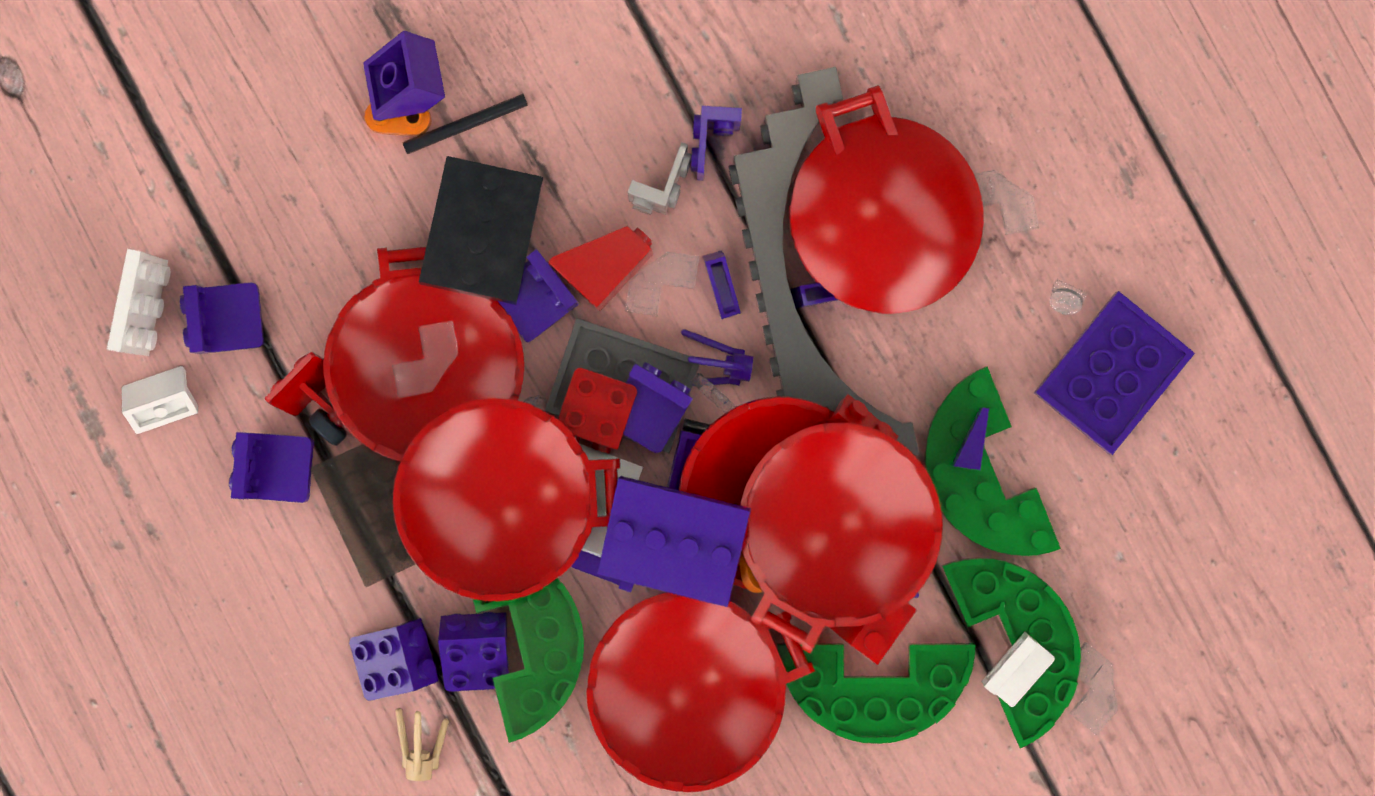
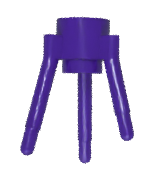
(736, 366)

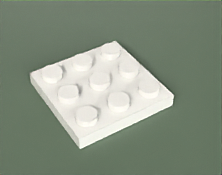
(138, 303)

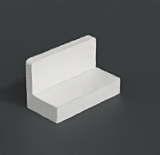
(158, 400)
(1018, 670)

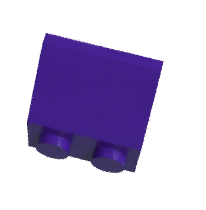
(404, 77)

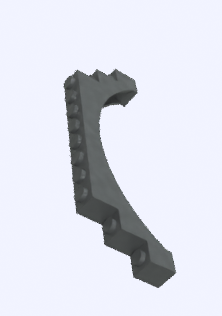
(763, 189)

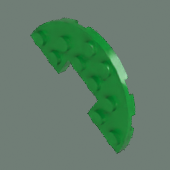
(974, 497)
(1024, 605)
(552, 657)
(881, 706)

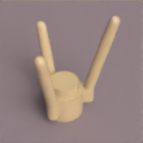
(418, 761)

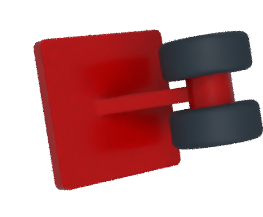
(302, 387)

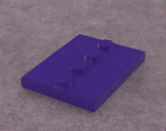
(1114, 373)
(673, 541)

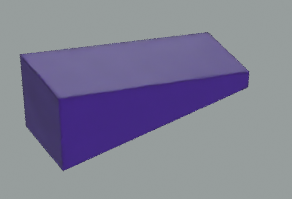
(722, 284)
(811, 295)
(972, 448)

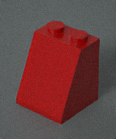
(604, 264)
(877, 637)

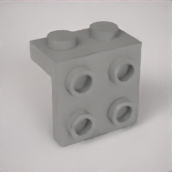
(651, 199)

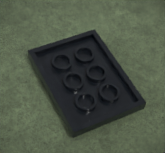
(481, 230)

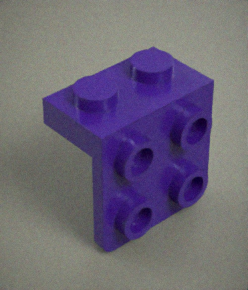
(222, 318)
(655, 408)
(271, 467)
(473, 650)
(393, 660)

